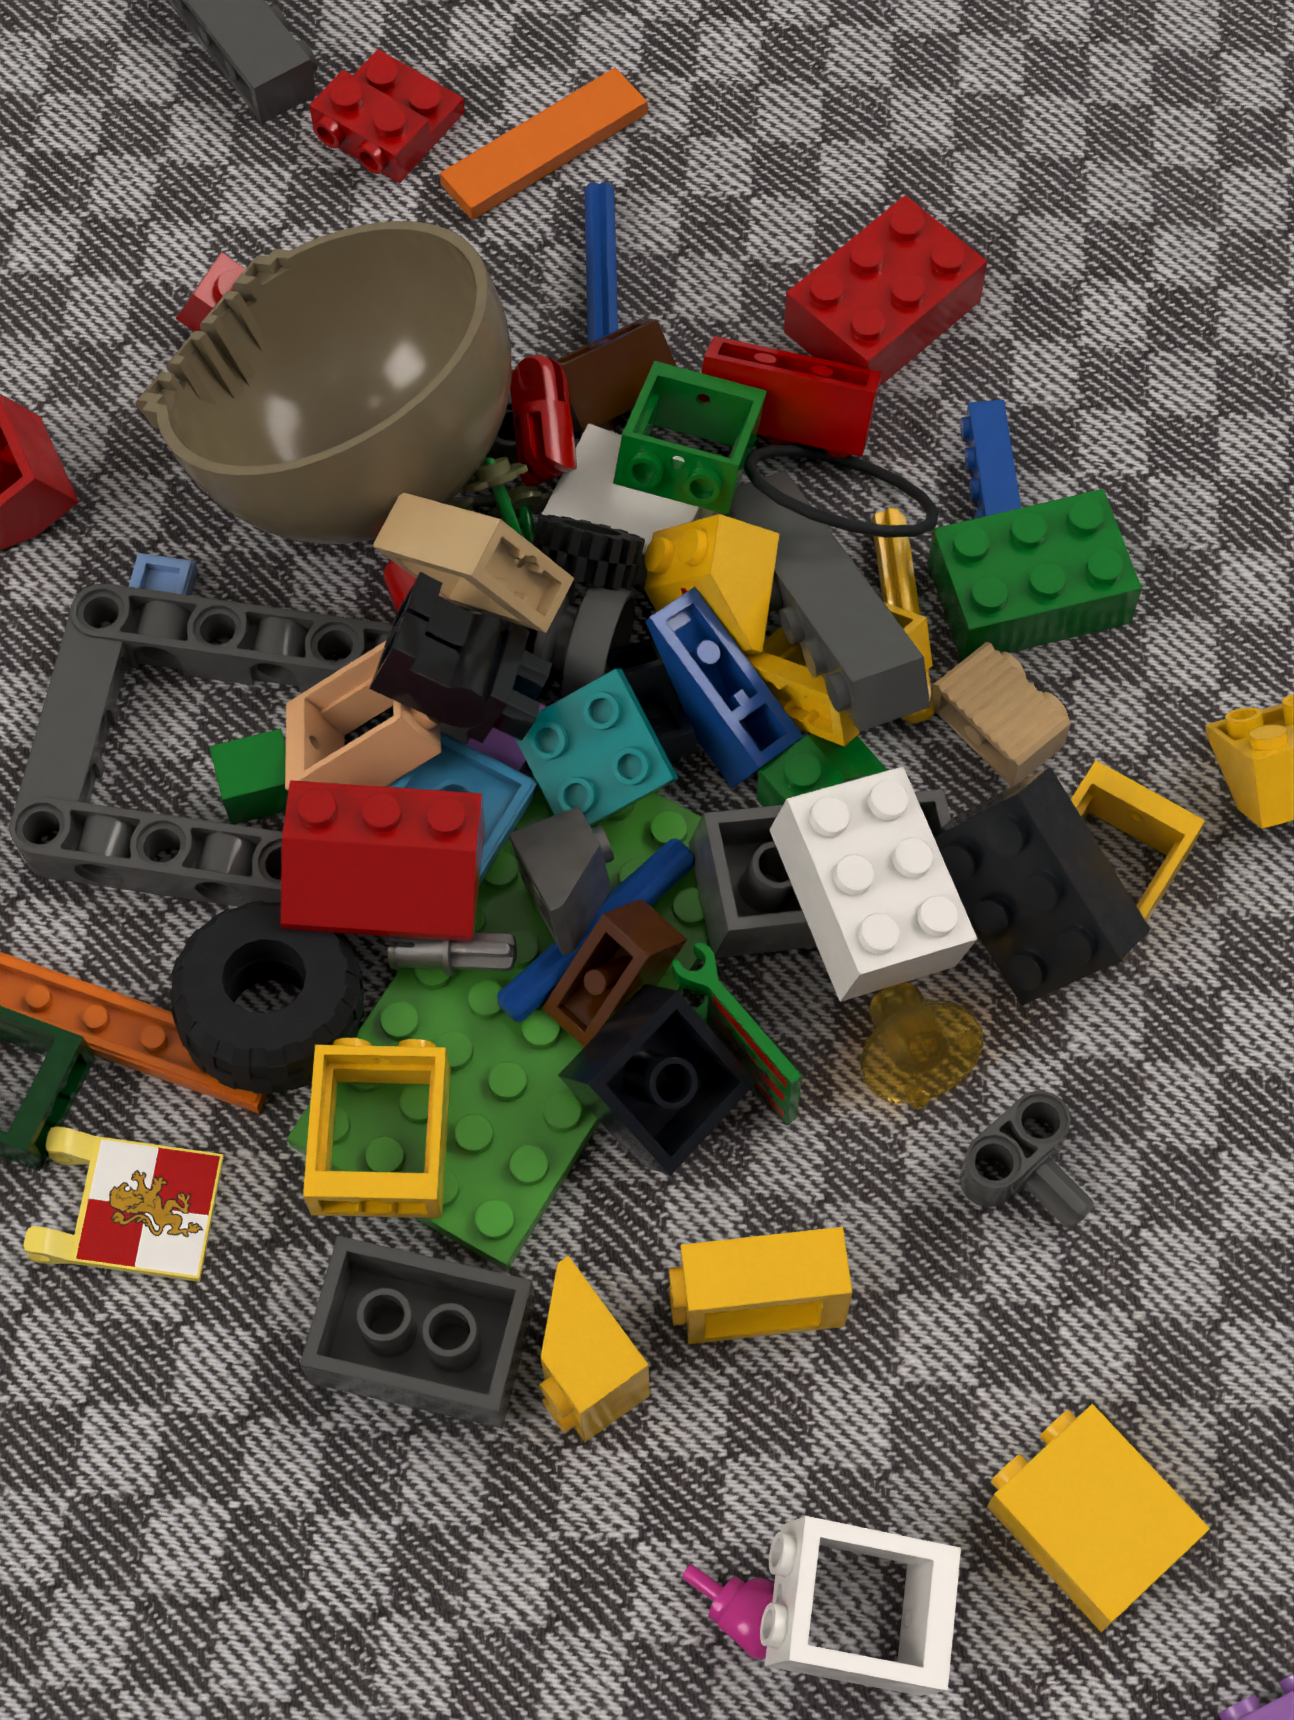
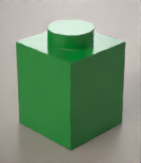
(252, 775)

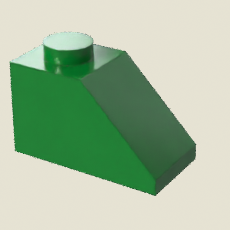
(812, 766)

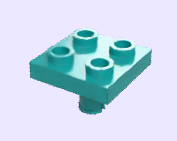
(596, 750)

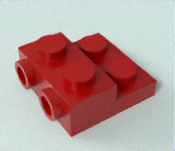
(385, 115)

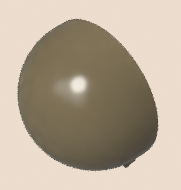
(340, 382)

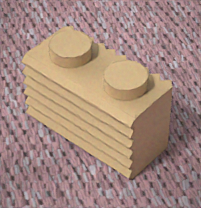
(1001, 713)

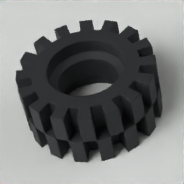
(590, 550)

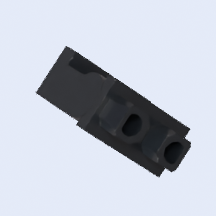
(460, 666)

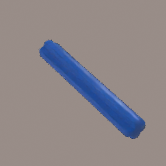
(600, 260)
(647, 882)

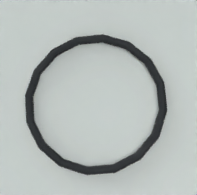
(834, 520)

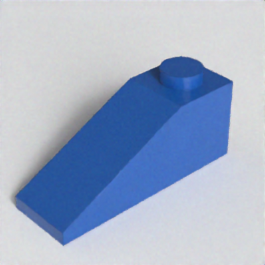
(719, 689)

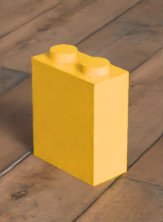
(1094, 1514)

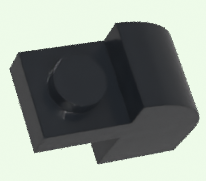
(656, 695)

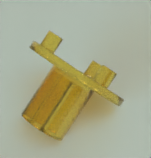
(918, 1046)

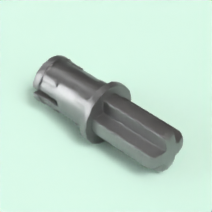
(485, 953)

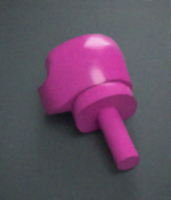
(736, 1607)

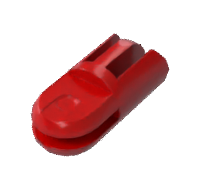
(542, 419)

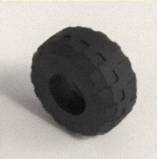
(275, 1047)

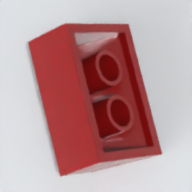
(381, 860)

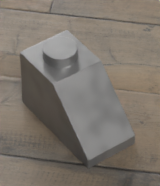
(564, 873)

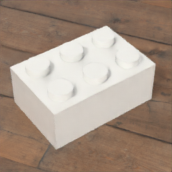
(872, 883)

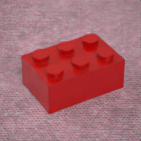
(886, 292)

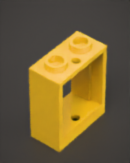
(806, 697)
(1144, 817)
(376, 1192)
(761, 1285)

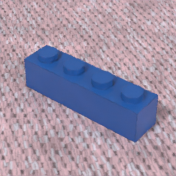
(990, 458)

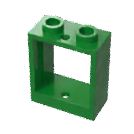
(672, 402)

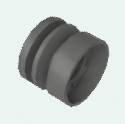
(583, 635)

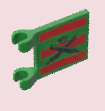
(775, 1075)

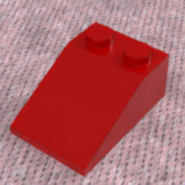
(31, 476)

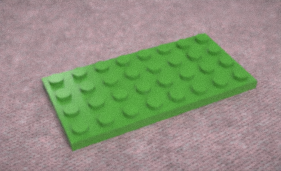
(509, 1112)

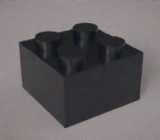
(658, 1078)

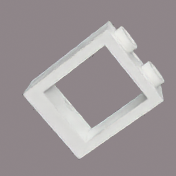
(926, 1612)

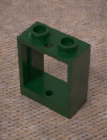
(53, 1089)

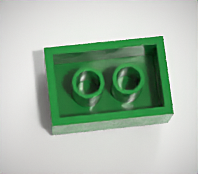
(1034, 574)

